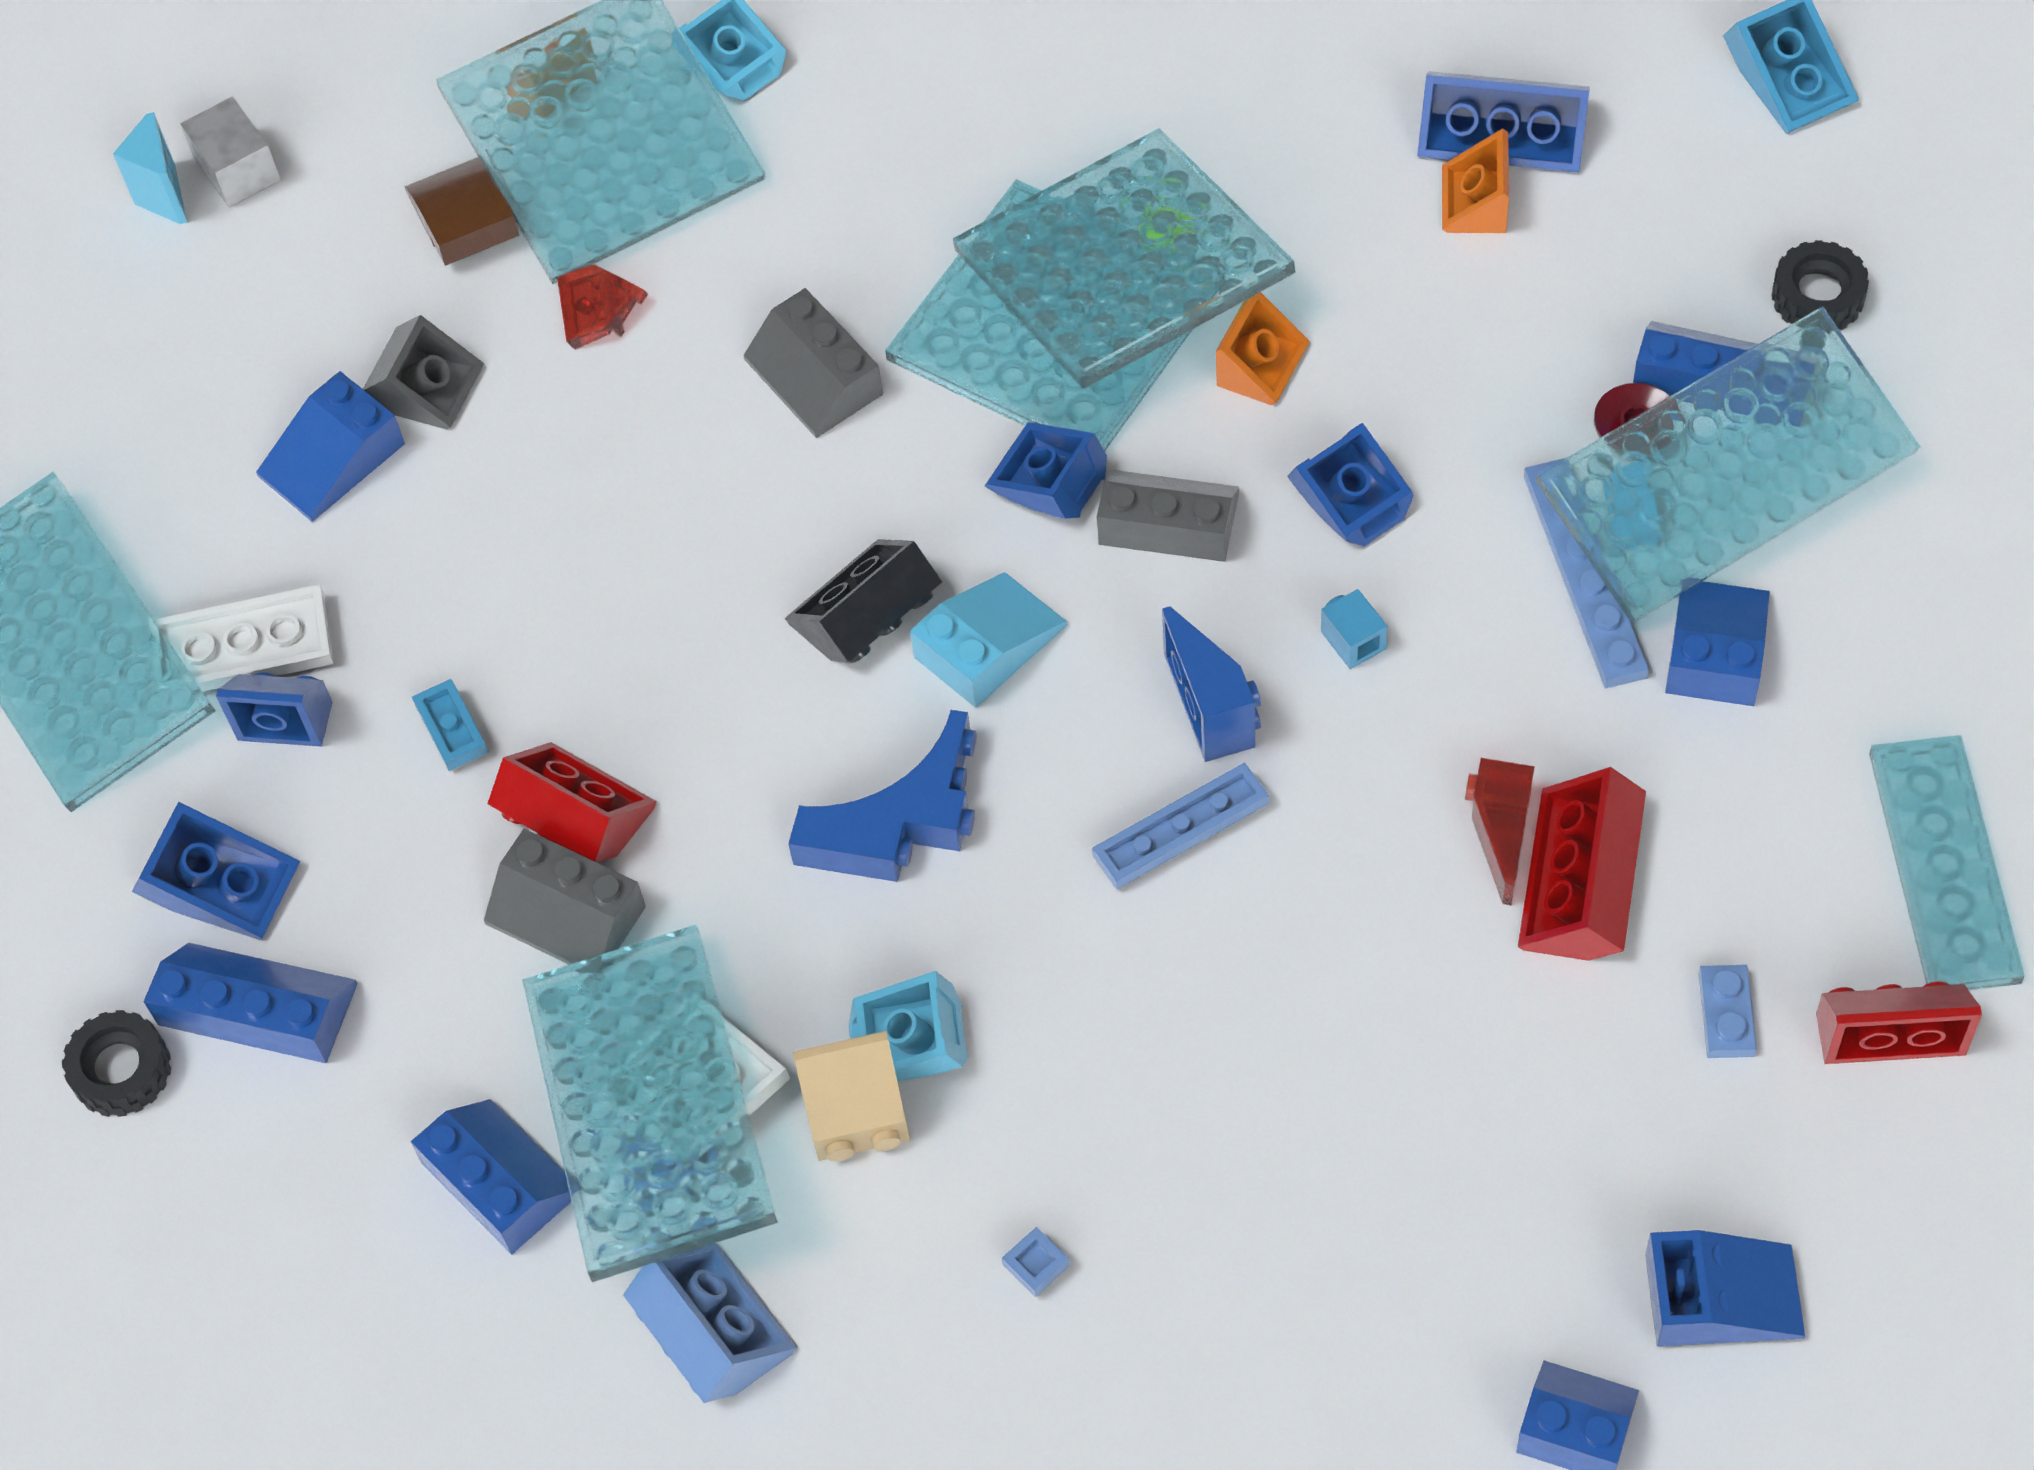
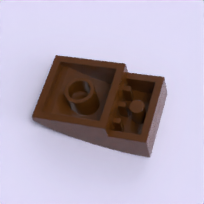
(462, 211)

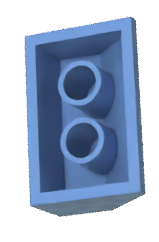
(708, 1321)

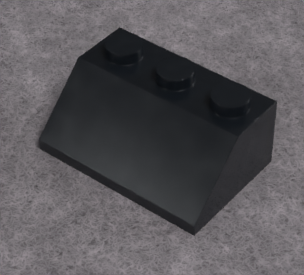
(865, 600)

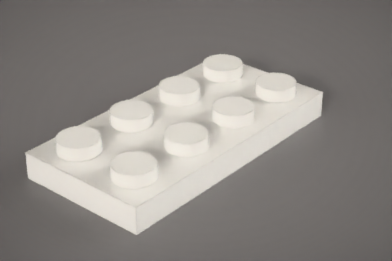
(252, 636)

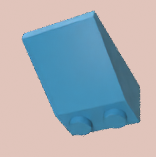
(1791, 63)

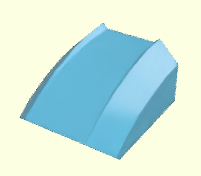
(735, 48)
(920, 1024)

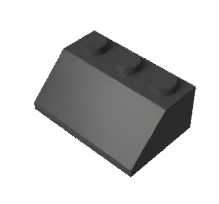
(813, 363)
(1166, 515)
(561, 901)

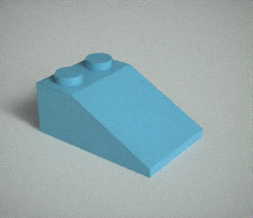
(984, 636)

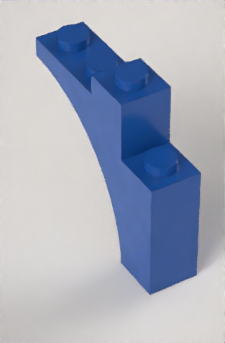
(879, 831)

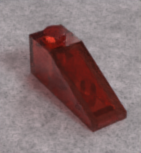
(1499, 815)

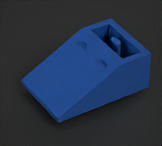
(1721, 1289)

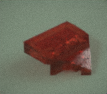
(595, 304)

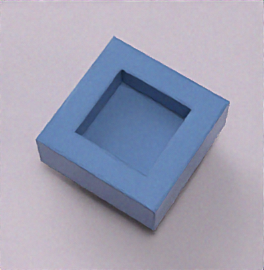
(1035, 1261)

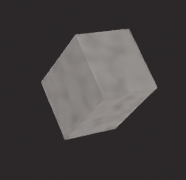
(230, 151)

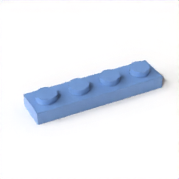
(1180, 825)

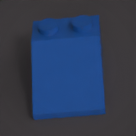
(330, 446)
(1718, 643)
(1211, 689)
(215, 874)

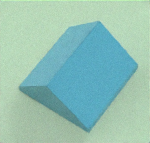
(151, 171)

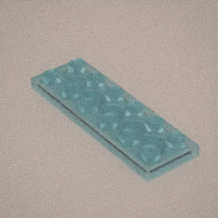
(1946, 863)

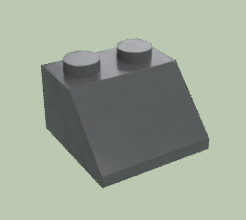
(423, 374)

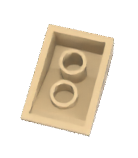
(851, 1096)

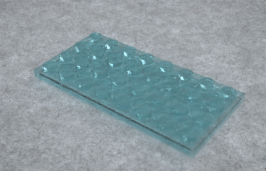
(1727, 464)
(80, 652)
(647, 1104)

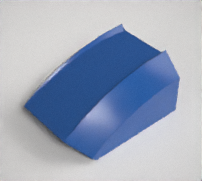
(1050, 470)
(1354, 487)

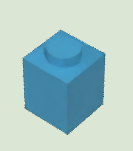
(1353, 628)

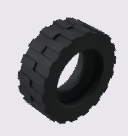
(1823, 259)
(97, 1036)

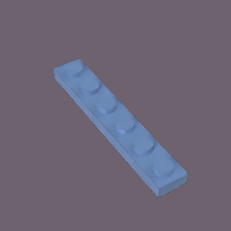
(1599, 614)

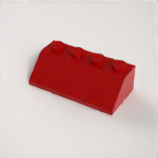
(1583, 867)

